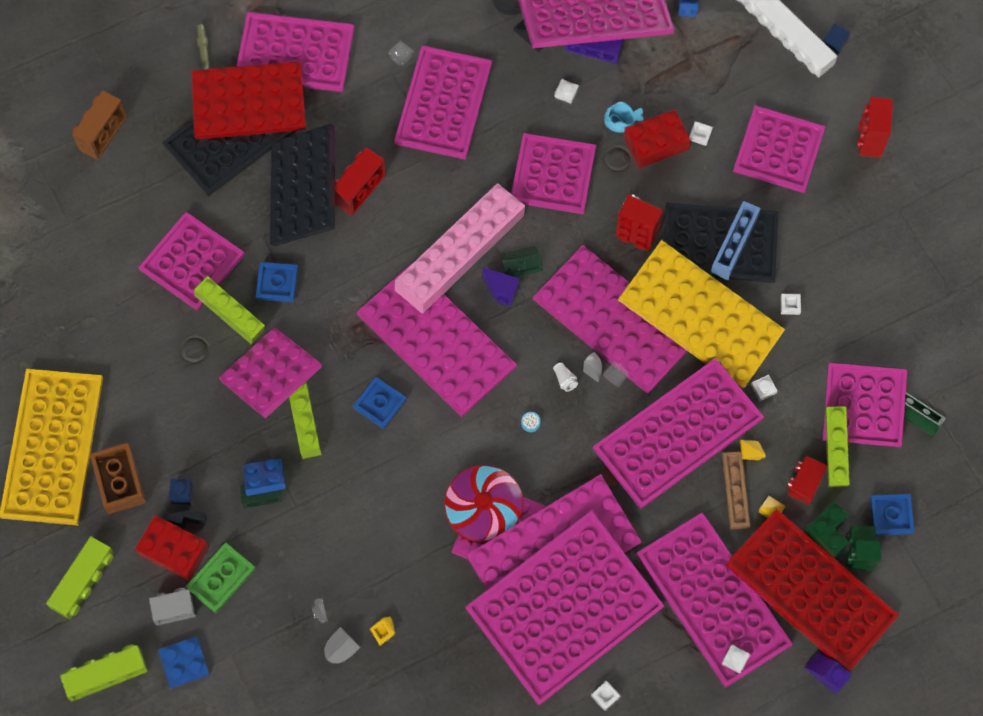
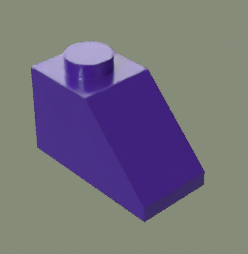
(501, 286)
(828, 672)

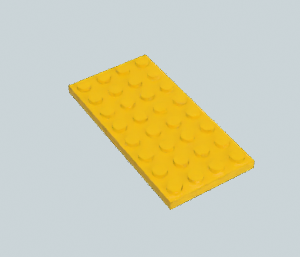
(701, 313)
(51, 447)

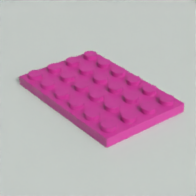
(318, 44)
(443, 102)

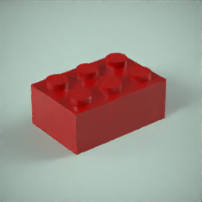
(875, 127)
(656, 139)
(359, 181)
(638, 223)
(172, 548)

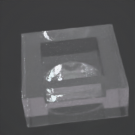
(401, 53)
(616, 374)
(319, 610)

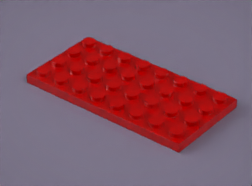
(812, 590)

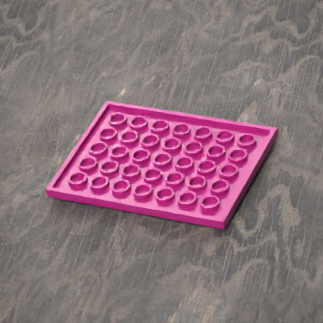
(564, 607)

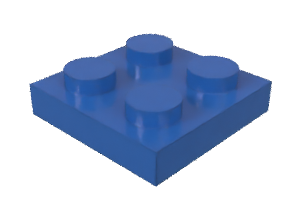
(276, 282)
(379, 403)
(263, 476)
(892, 514)
(183, 662)

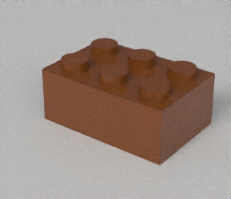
(99, 125)
(118, 478)

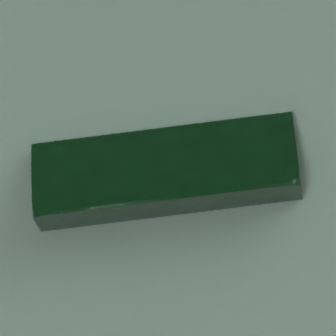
(922, 415)

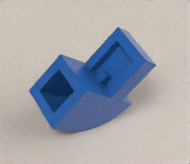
(688, 8)

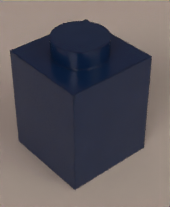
(836, 38)
(181, 491)

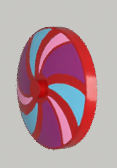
(483, 503)

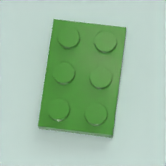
(220, 578)

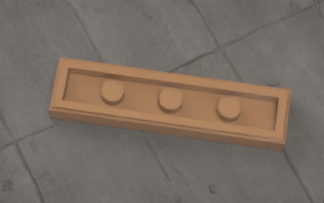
(735, 490)

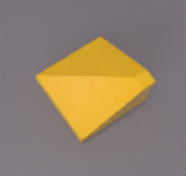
(751, 450)
(770, 506)
(383, 630)

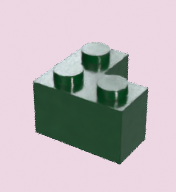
(824, 530)
(864, 549)

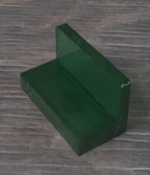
(521, 261)
(260, 499)

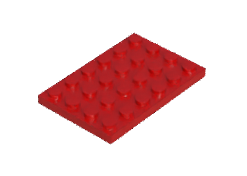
(248, 100)

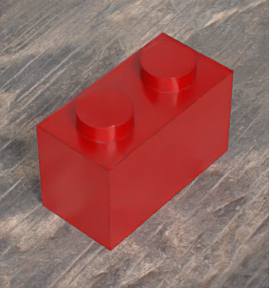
(807, 480)

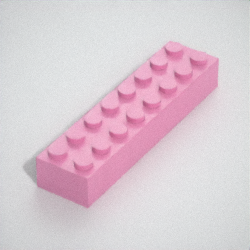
(459, 248)

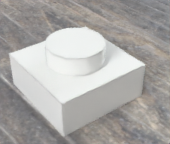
(566, 91)
(700, 133)
(790, 304)
(764, 388)
(735, 659)
(605, 696)

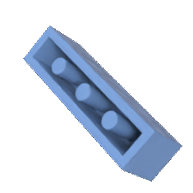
(735, 240)

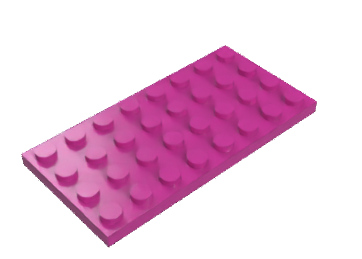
(589, 21)
(586, 301)
(439, 346)
(678, 433)
(520, 542)
(711, 599)

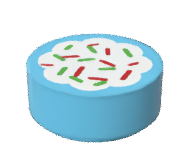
(530, 422)

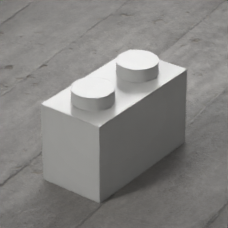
(172, 606)

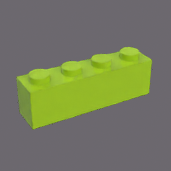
(229, 310)
(305, 422)
(837, 446)
(80, 578)
(103, 673)

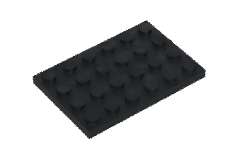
(220, 159)
(302, 185)
(701, 230)

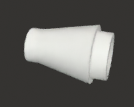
(565, 377)

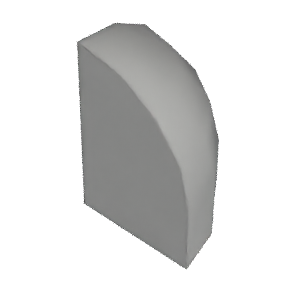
(593, 366)
(340, 647)

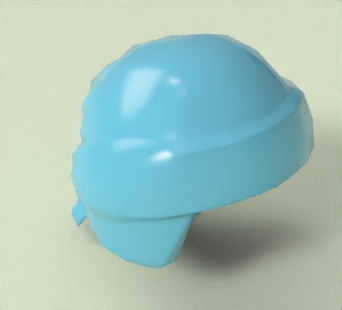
(621, 116)

